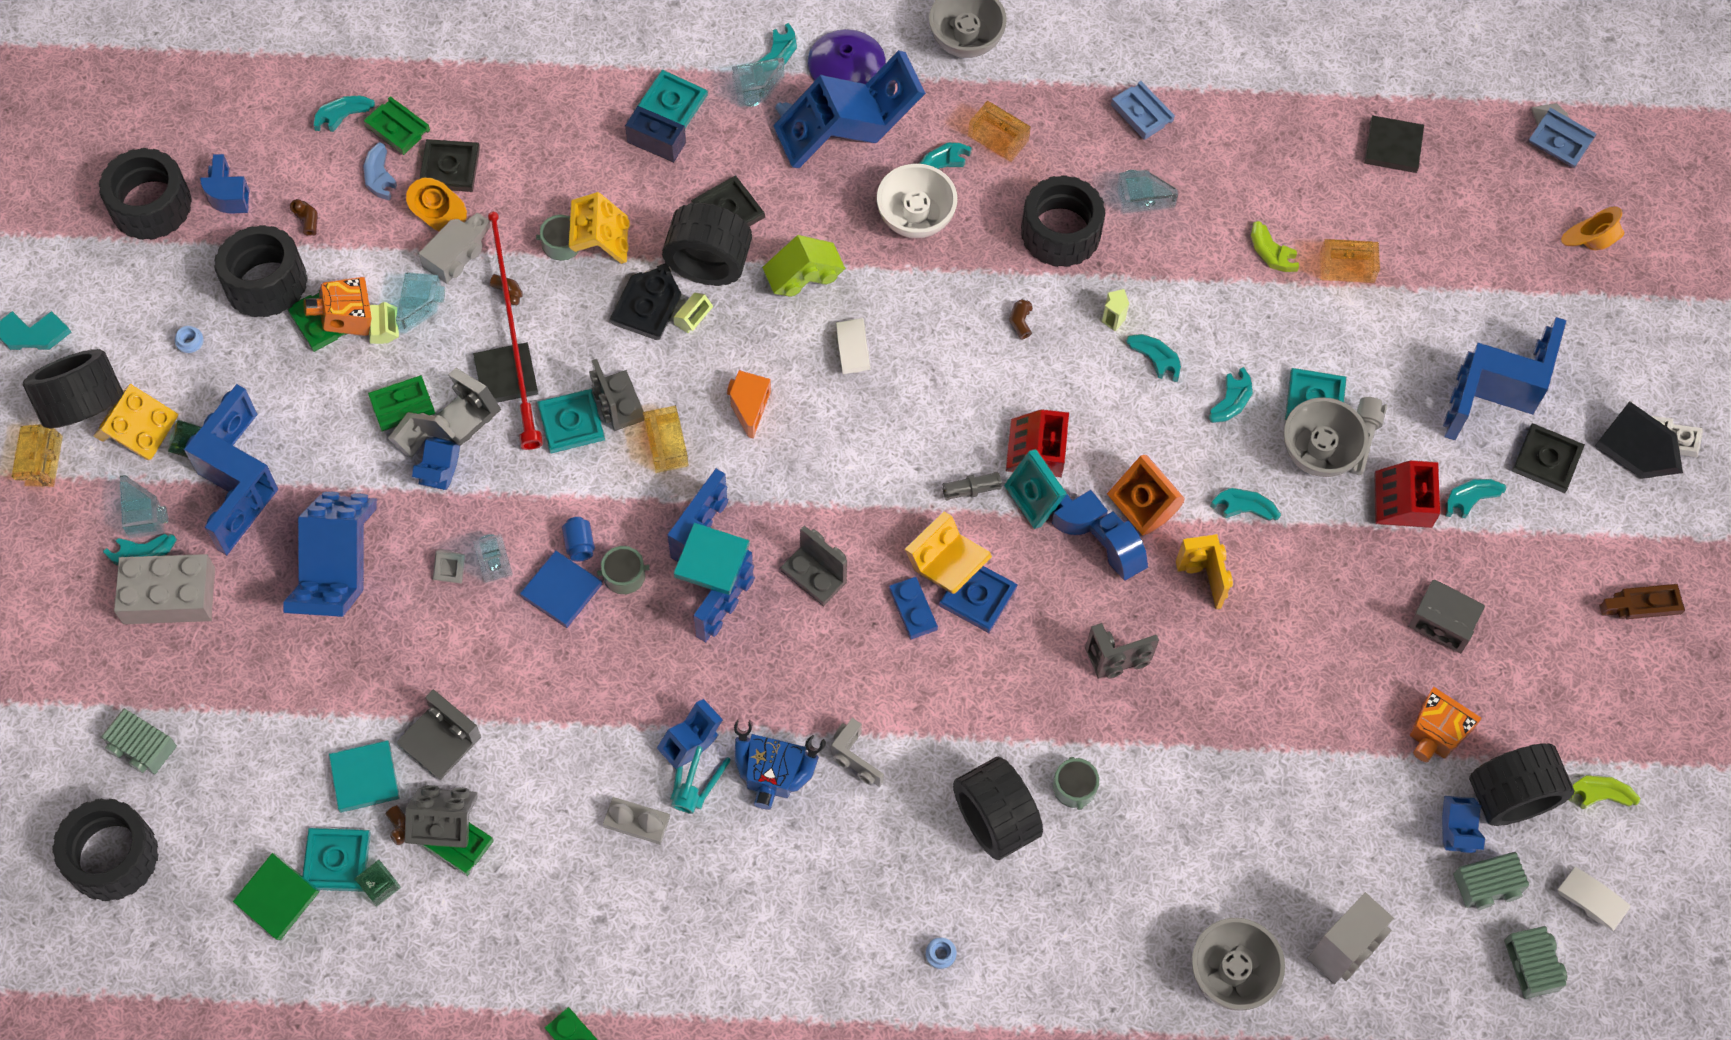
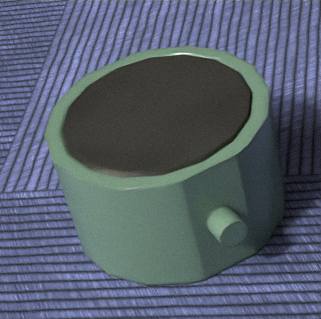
(555, 238)
(623, 570)
(1076, 783)

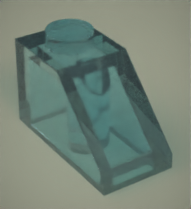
(757, 80)
(1144, 192)
(418, 300)
(140, 510)
(492, 557)

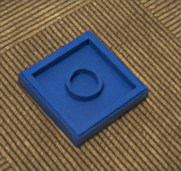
(561, 589)
(980, 598)

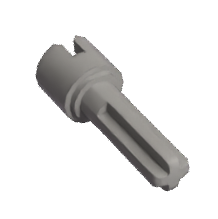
(1373, 415)

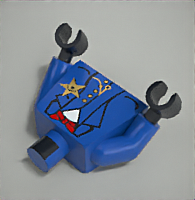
(773, 765)

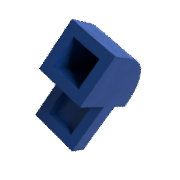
(225, 192)
(438, 463)
(1076, 515)
(1123, 545)
(697, 730)
(1461, 825)

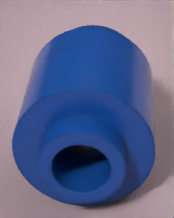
(578, 539)

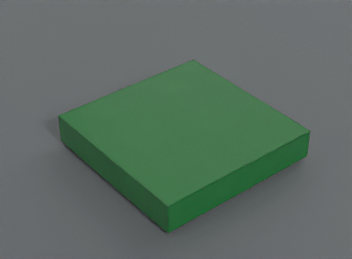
(276, 896)

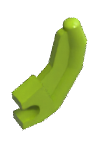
(1271, 252)
(1602, 788)

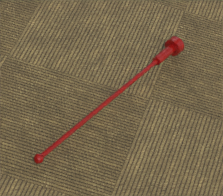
(530, 438)

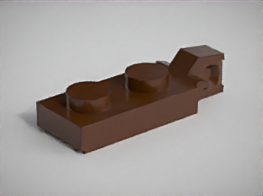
(1644, 602)

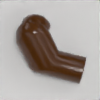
(307, 214)
(514, 289)
(1018, 316)
(398, 820)

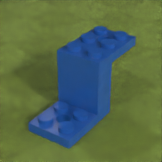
(848, 109)
(1504, 378)
(240, 474)
(701, 510)
(330, 554)

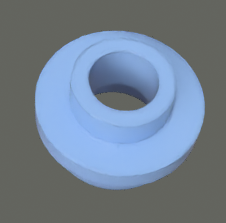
(185, 333)
(941, 943)

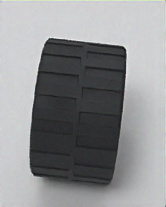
(134, 169)
(1068, 194)
(707, 244)
(255, 247)
(73, 388)
(1521, 784)
(998, 808)
(84, 823)

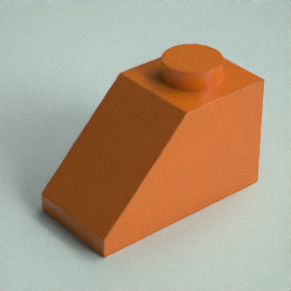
(748, 399)

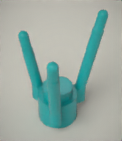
(687, 797)

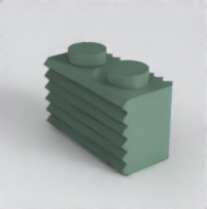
(138, 741)
(1491, 880)
(1536, 962)

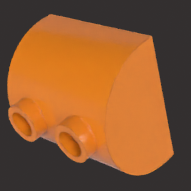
(1146, 496)

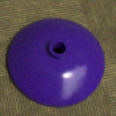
(858, 66)

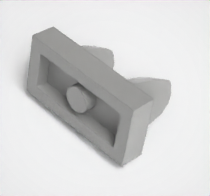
(636, 820)

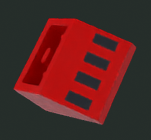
(1040, 431)
(1407, 494)

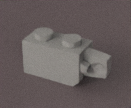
(454, 247)

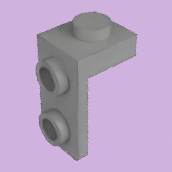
(416, 428)
(845, 738)

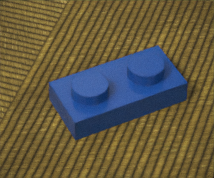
(913, 608)

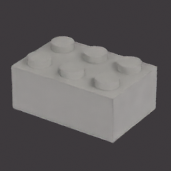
(165, 589)
(1351, 939)

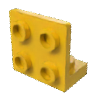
(600, 223)
(137, 422)
(1209, 554)
(946, 555)

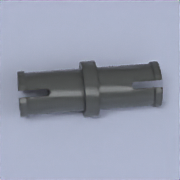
(972, 486)

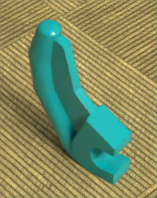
(783, 45)
(337, 110)
(947, 155)
(1159, 353)
(1237, 396)
(1469, 493)
(1245, 501)
(157, 547)

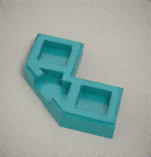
(41, 335)

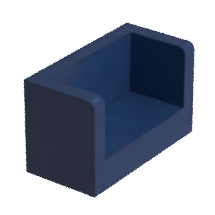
(655, 134)

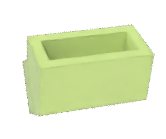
(1115, 309)
(681, 317)
(383, 323)

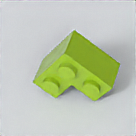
(800, 262)

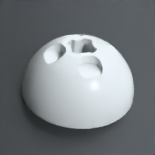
(916, 200)

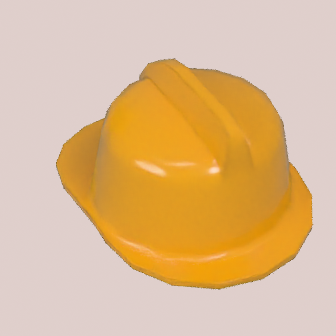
(435, 203)
(1596, 232)

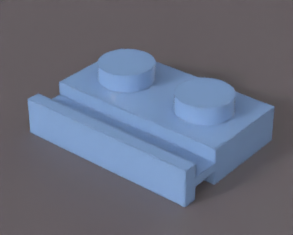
(1142, 110)
(1562, 137)

